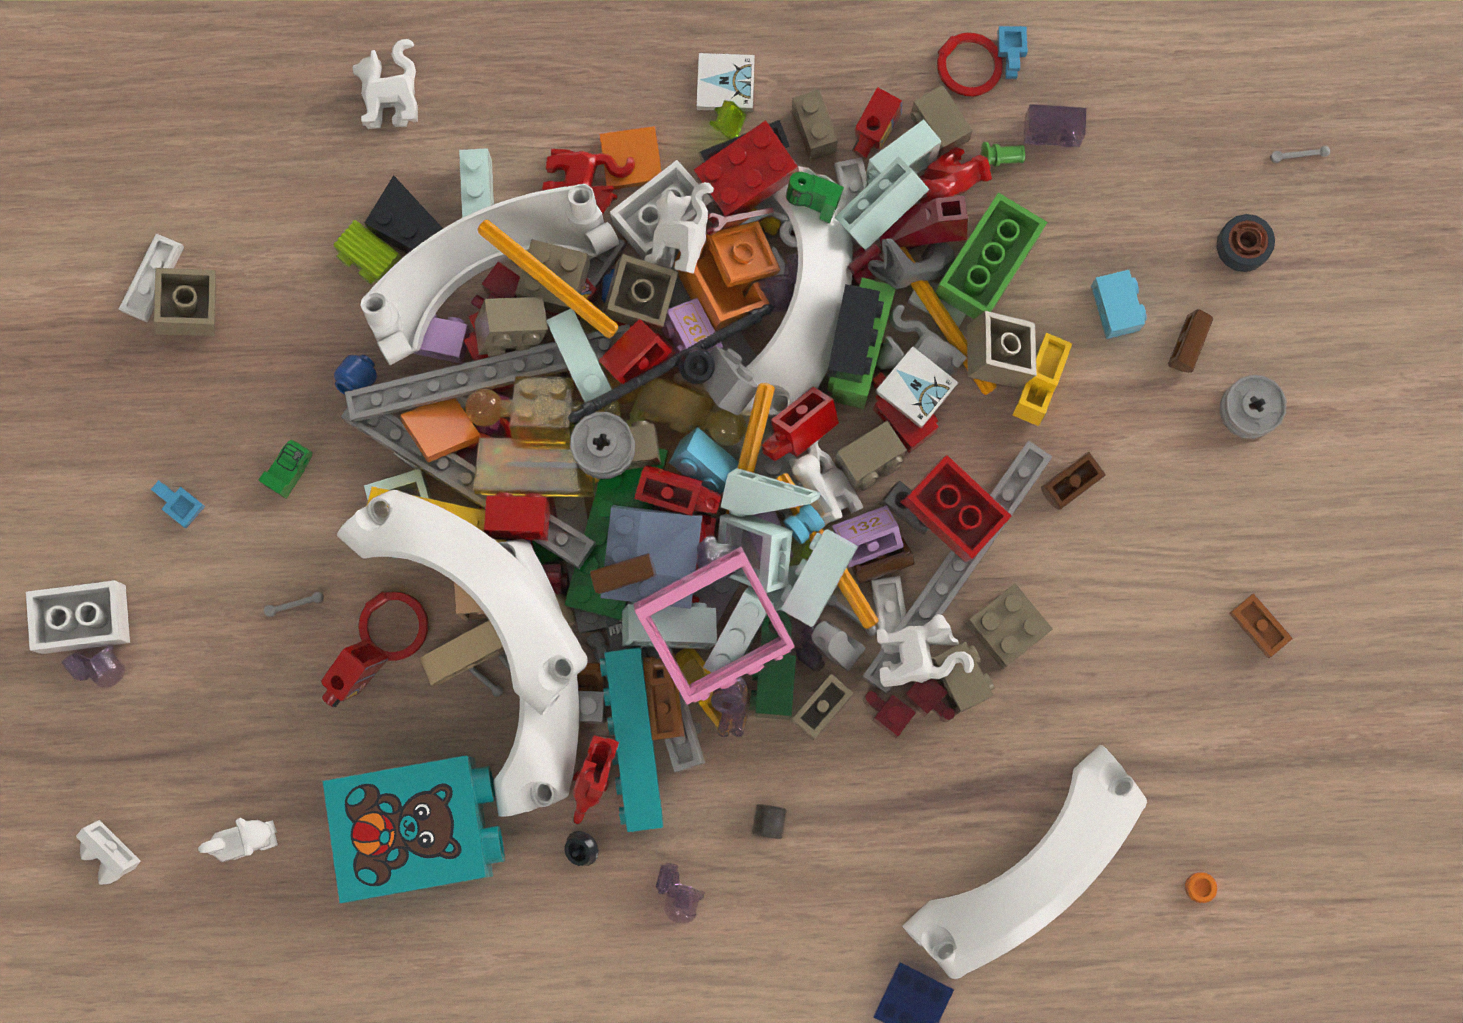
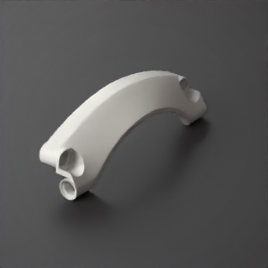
(438, 266)
(804, 341)
(520, 610)
(544, 745)
(998, 916)

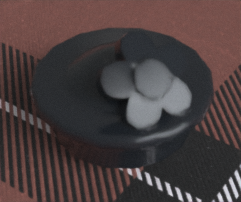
(696, 365)
(581, 848)

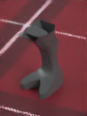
(900, 271)

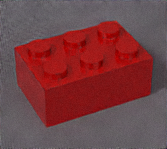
(747, 171)
(956, 508)

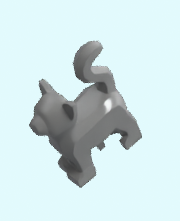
(929, 344)

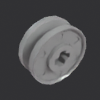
(1249, 391)
(592, 432)

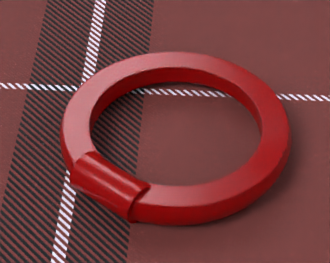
(947, 49)
(378, 601)

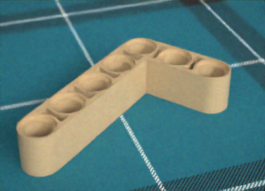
(471, 649)

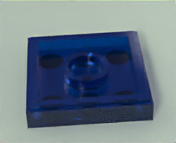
(912, 998)

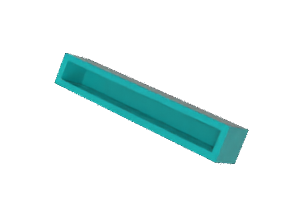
(632, 730)

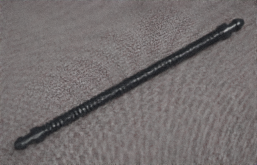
(753, 317)

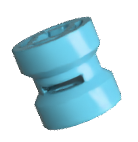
(804, 523)

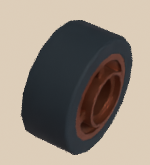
(1253, 229)

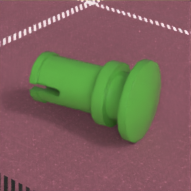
(1007, 154)

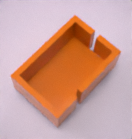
(719, 303)

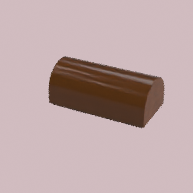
(1190, 341)
(1072, 481)
(884, 564)
(623, 573)

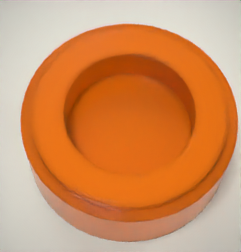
(1201, 887)

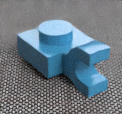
(1012, 45)
(179, 505)

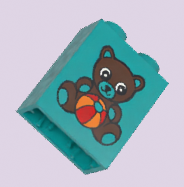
(411, 828)

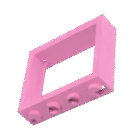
(726, 675)

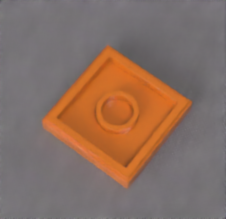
(633, 143)
(742, 254)
(440, 428)

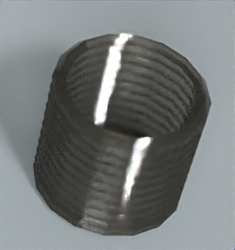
(769, 821)

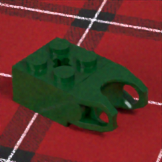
(776, 679)

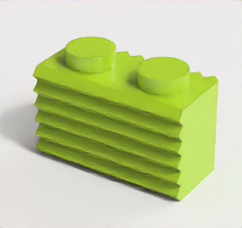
(366, 252)

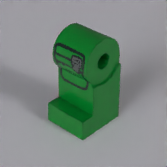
(814, 194)
(287, 468)

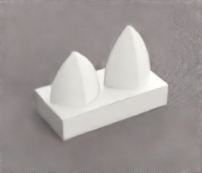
(101, 843)

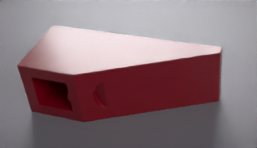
(931, 223)

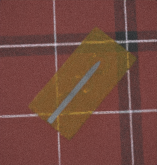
(529, 467)

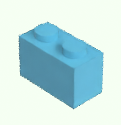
(1118, 304)
(703, 460)

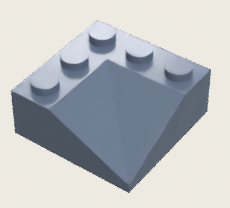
(665, 535)

